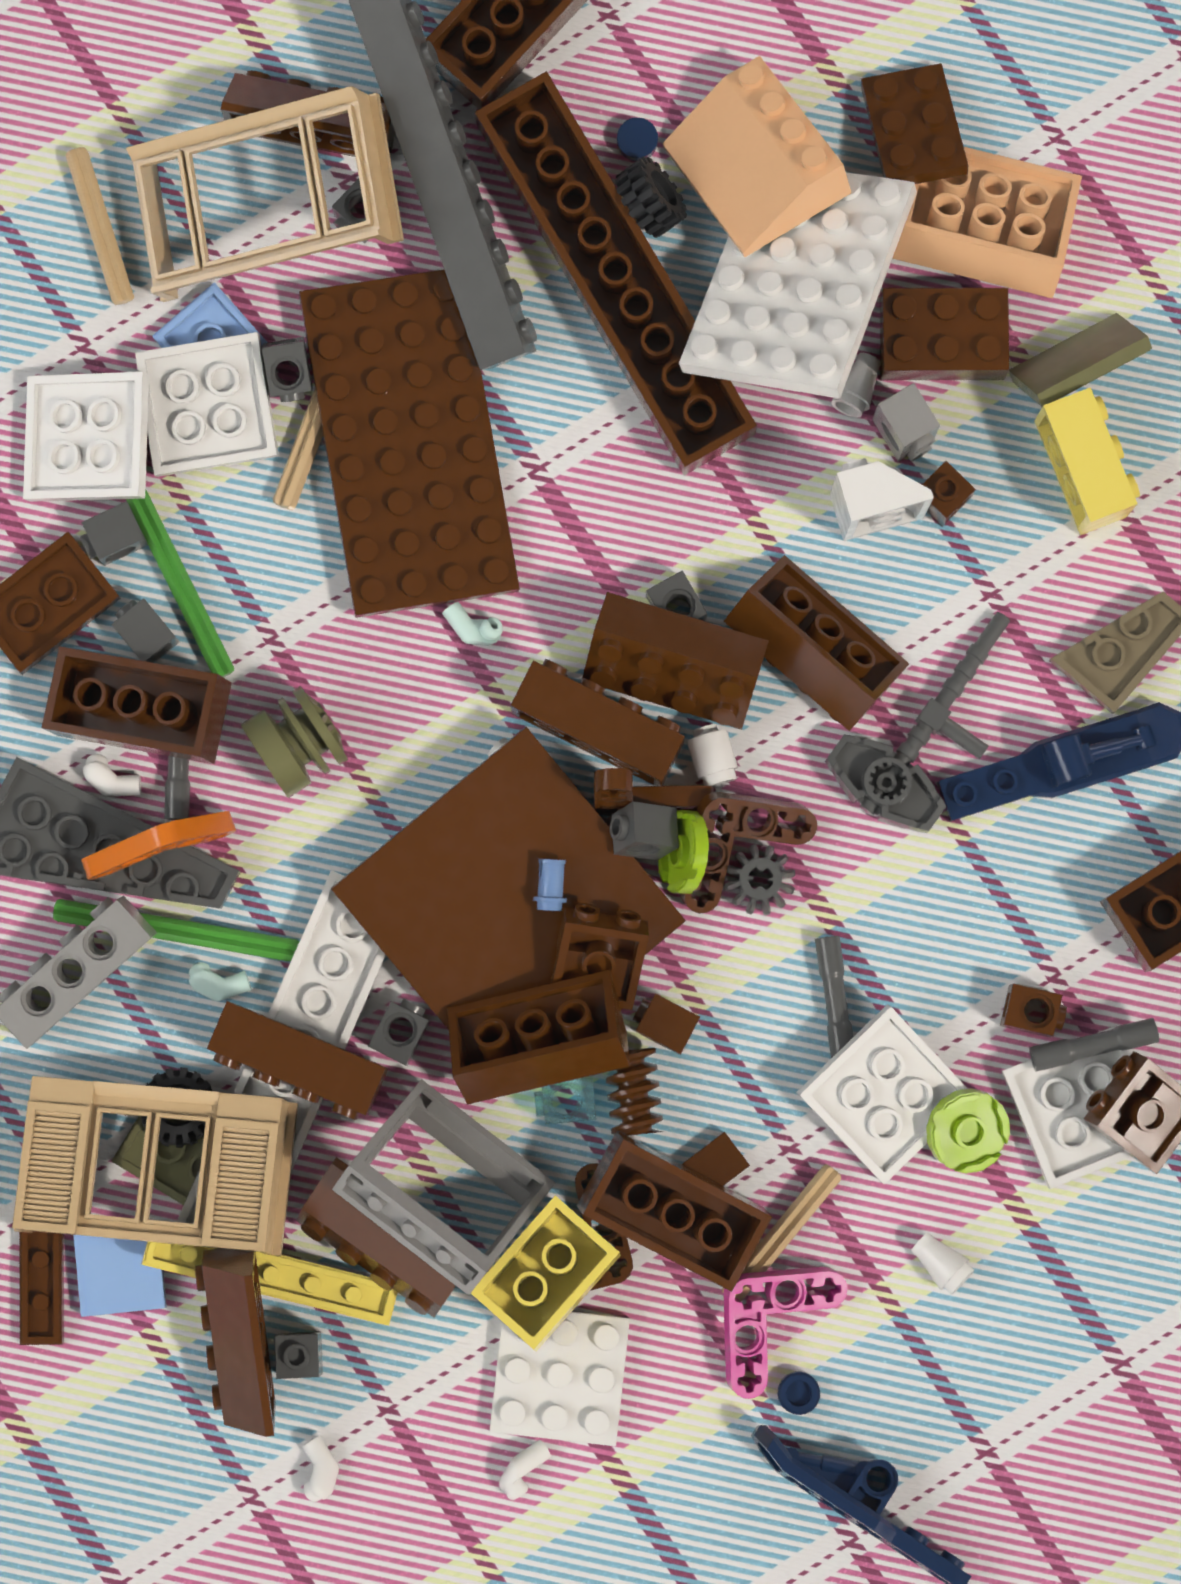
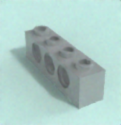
(129, 933)

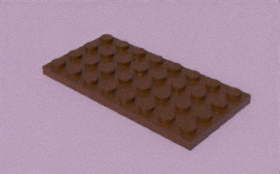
(408, 444)

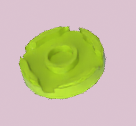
(686, 864)
(968, 1130)

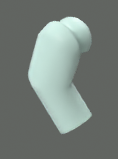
(473, 630)
(214, 986)

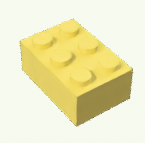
(1087, 460)
(545, 1273)

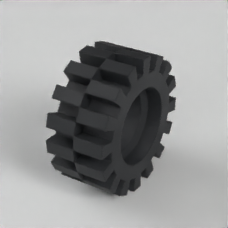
(650, 196)
(189, 1131)

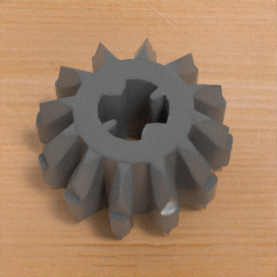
(760, 865)

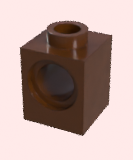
(949, 491)
(1014, 1016)
(665, 1023)

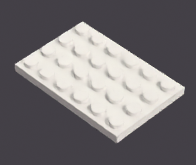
(803, 300)

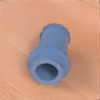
(550, 885)

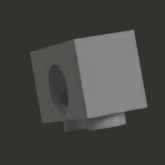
(906, 423)

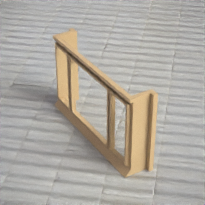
(373, 168)

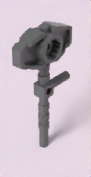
(886, 780)

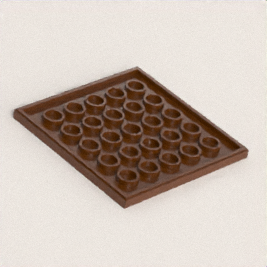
(461, 878)

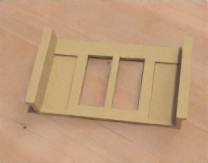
(240, 1175)

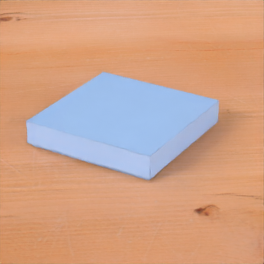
(205, 318)
(114, 1278)

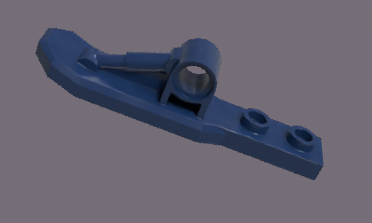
(1069, 761)
(844, 1489)

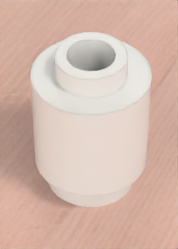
(712, 755)

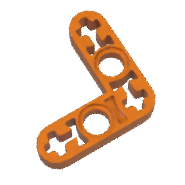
(156, 840)

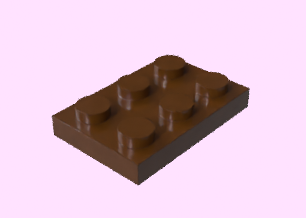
(914, 125)
(50, 602)

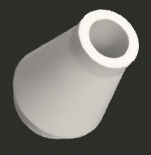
(859, 386)
(943, 1264)

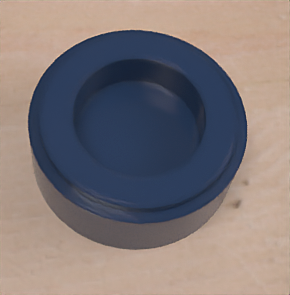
(637, 139)
(798, 1392)

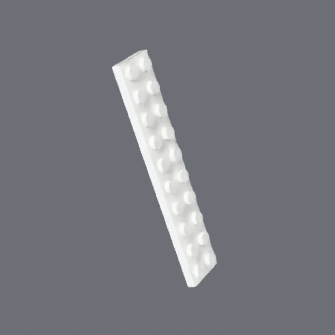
(319, 997)

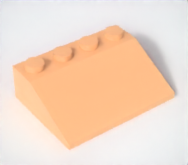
(756, 158)
(995, 224)

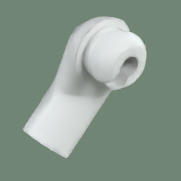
(106, 781)
(519, 1466)
(324, 1471)

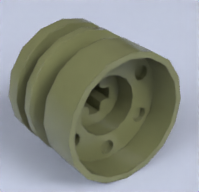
(294, 741)

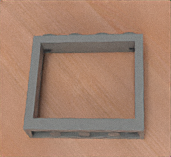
(413, 1223)

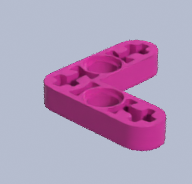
(754, 1314)

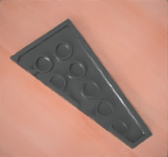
(55, 825)

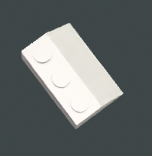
(876, 498)

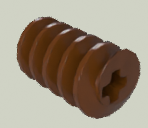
(633, 1095)

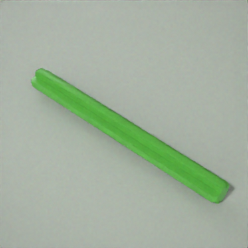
(181, 586)
(191, 932)

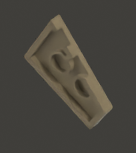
(1123, 652)

